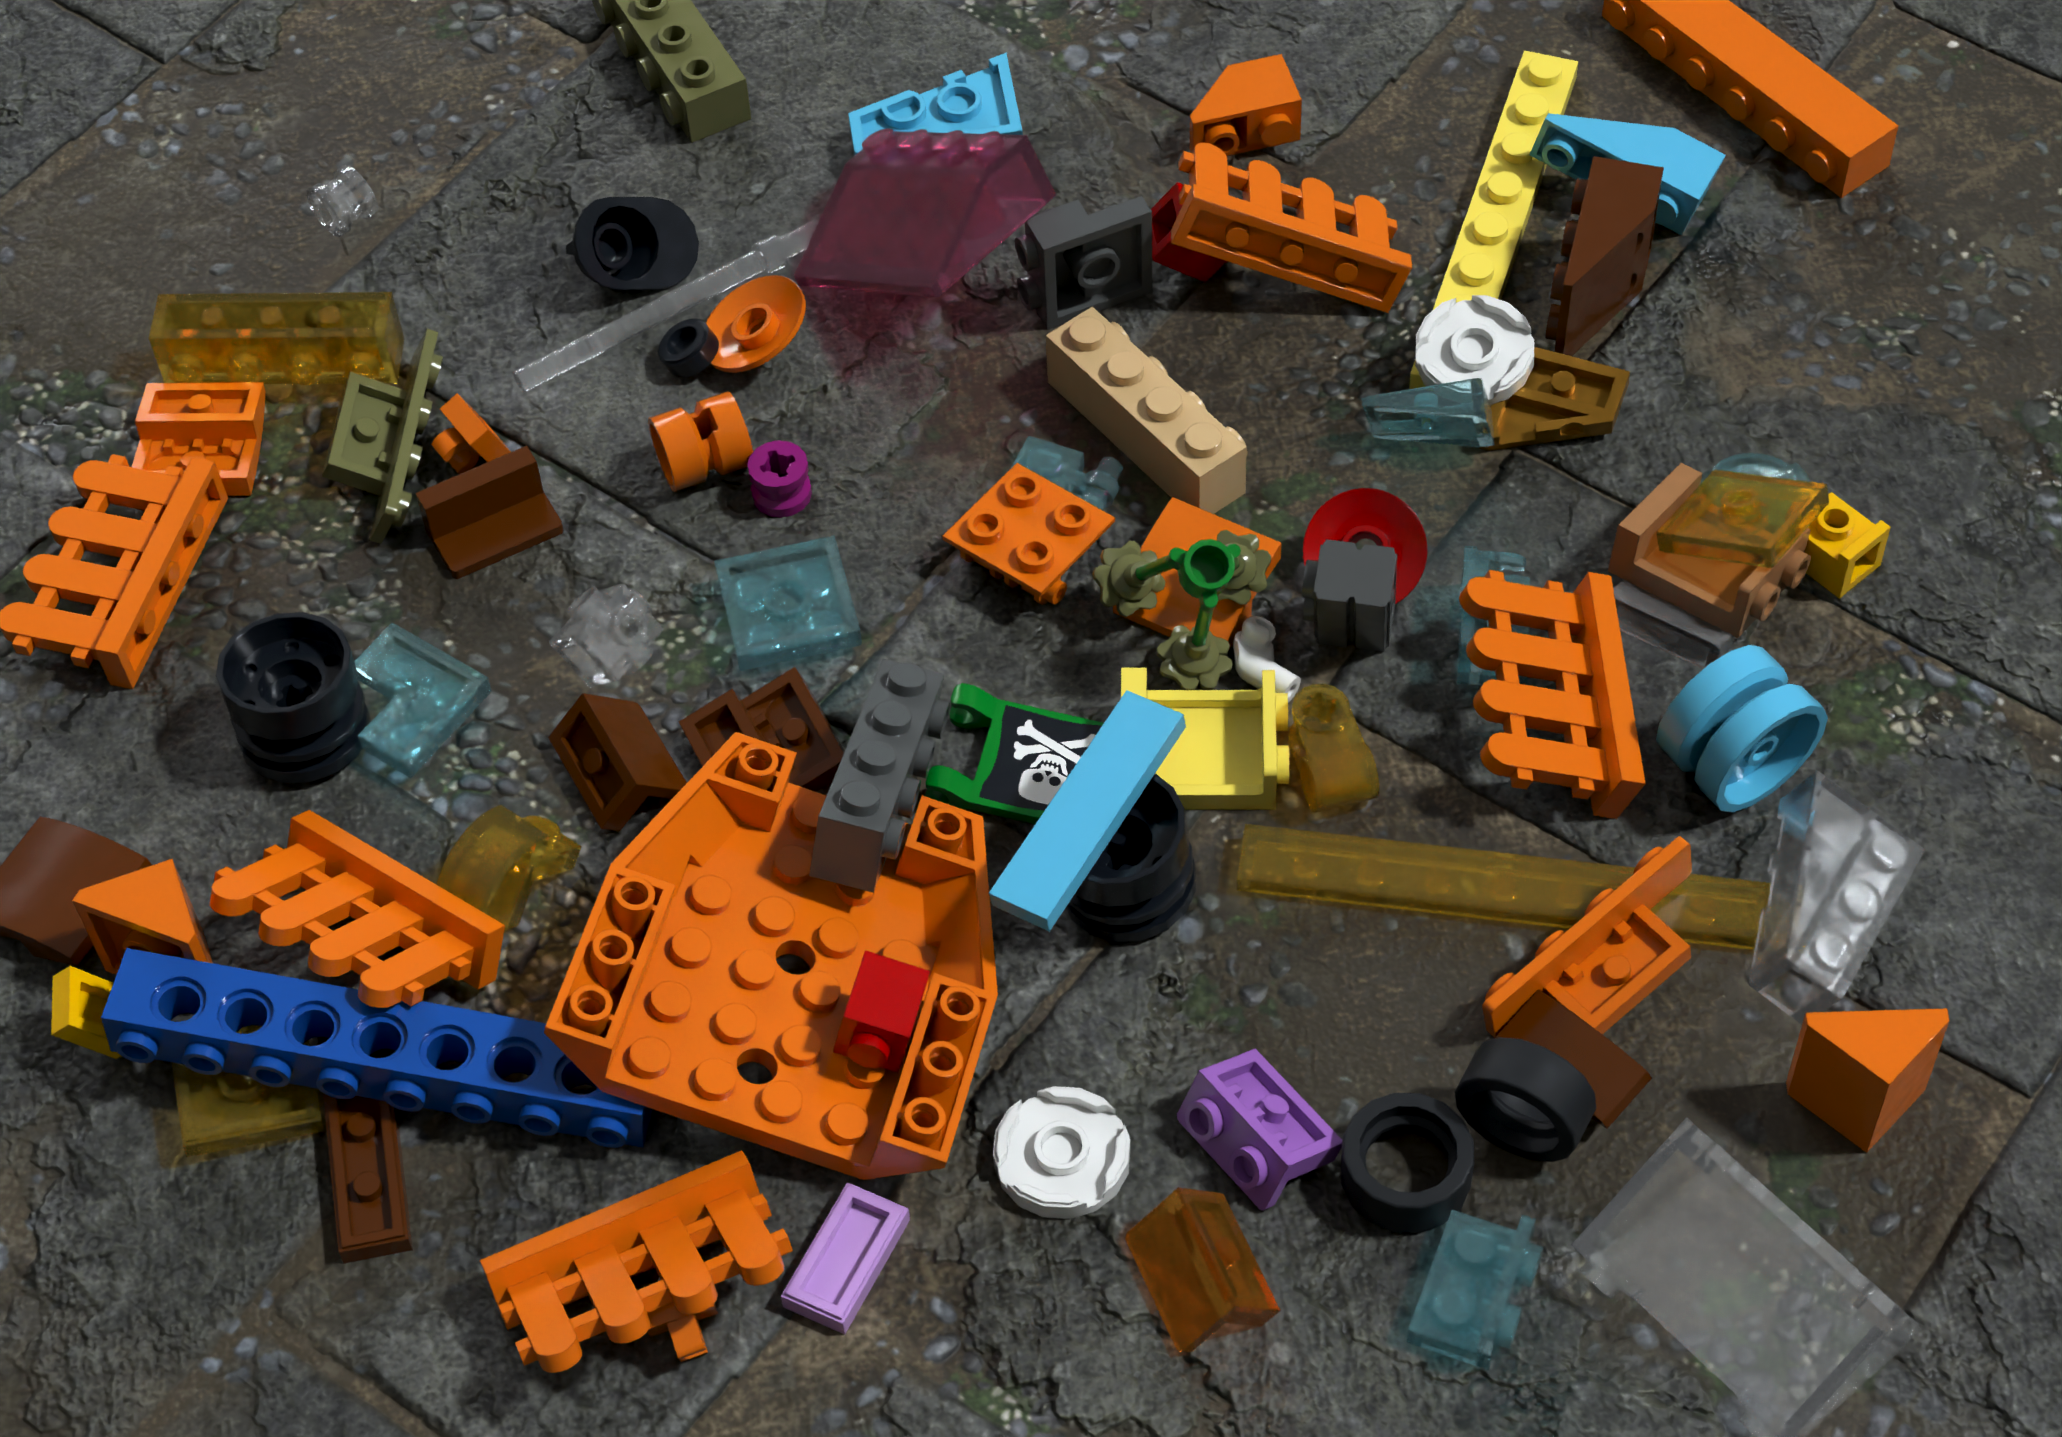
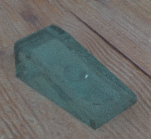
(1433, 414)

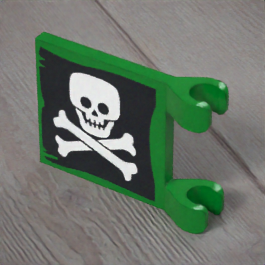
(1022, 758)

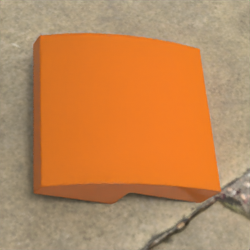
(203, 422)
(1181, 527)

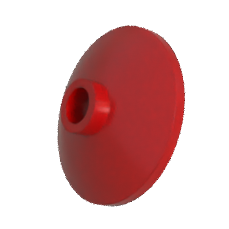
(1375, 517)

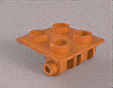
(1028, 532)

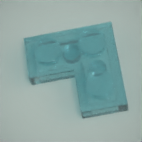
(427, 695)

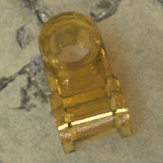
(1330, 750)

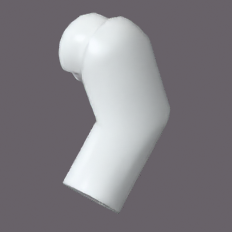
(1256, 653)

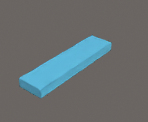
(1087, 810)

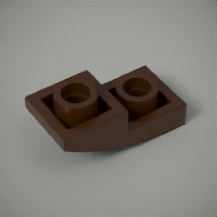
(1606, 1067)

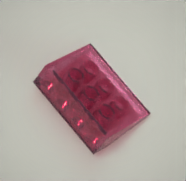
(922, 210)

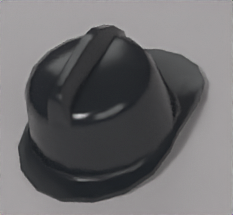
(634, 243)

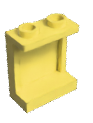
(1228, 746)

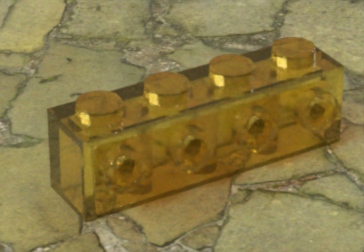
(277, 337)

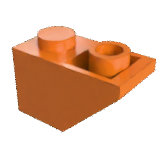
(1249, 108)

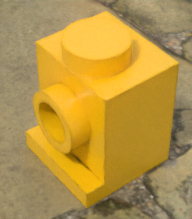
(1844, 546)

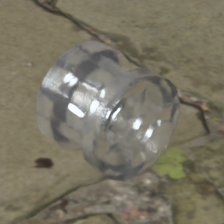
(342, 200)

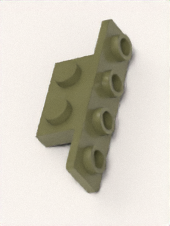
(376, 435)

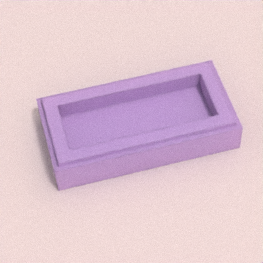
(845, 1258)

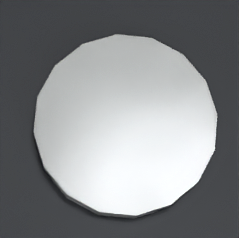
(1476, 341)
(1061, 1153)

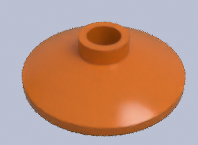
(756, 322)

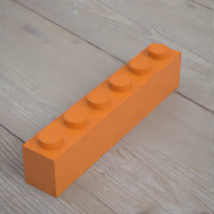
(1764, 86)

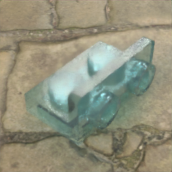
(1472, 1288)

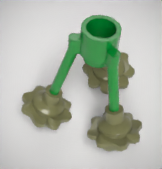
(1207, 572)

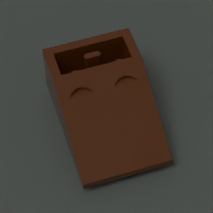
(1605, 249)

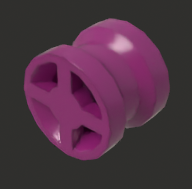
(776, 494)

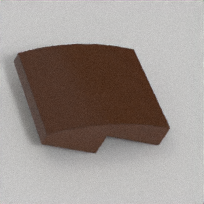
(778, 714)
(44, 878)

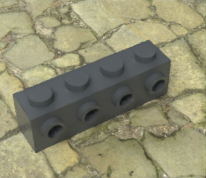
(879, 775)

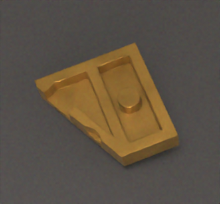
(1560, 402)

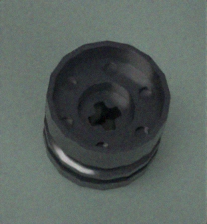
(293, 696)
(1143, 873)

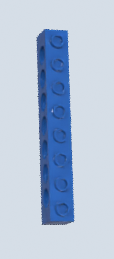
(224, 998)

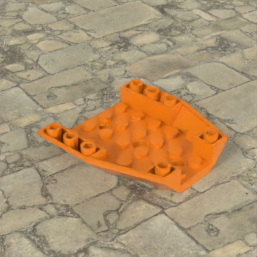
(687, 985)

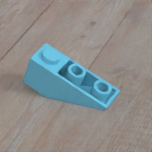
(1688, 164)

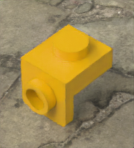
(78, 1009)

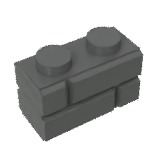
(1351, 595)

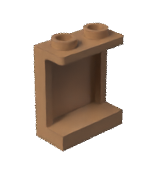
(1713, 590)

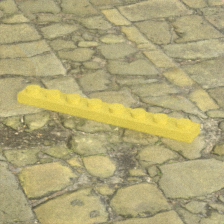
(1506, 184)

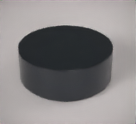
(688, 348)

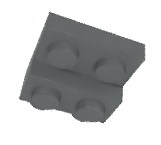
(1085, 259)

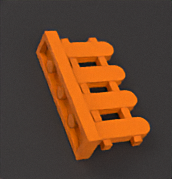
(1285, 246)
(145, 584)
(1591, 682)
(389, 910)
(640, 1233)

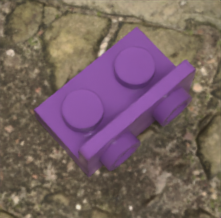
(1256, 1126)

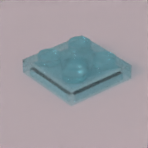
(787, 603)

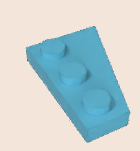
(963, 103)

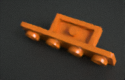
(1609, 954)

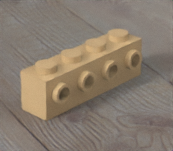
(1146, 412)

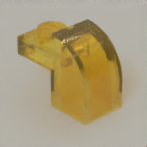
(502, 858)

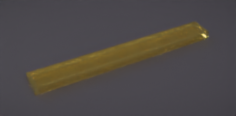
(1482, 883)

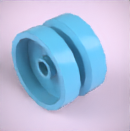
(1741, 728)

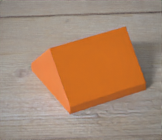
(142, 913)
(1864, 1067)

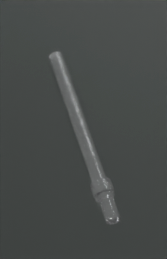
(766, 256)

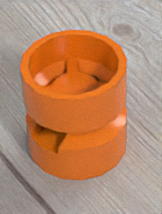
(700, 441)

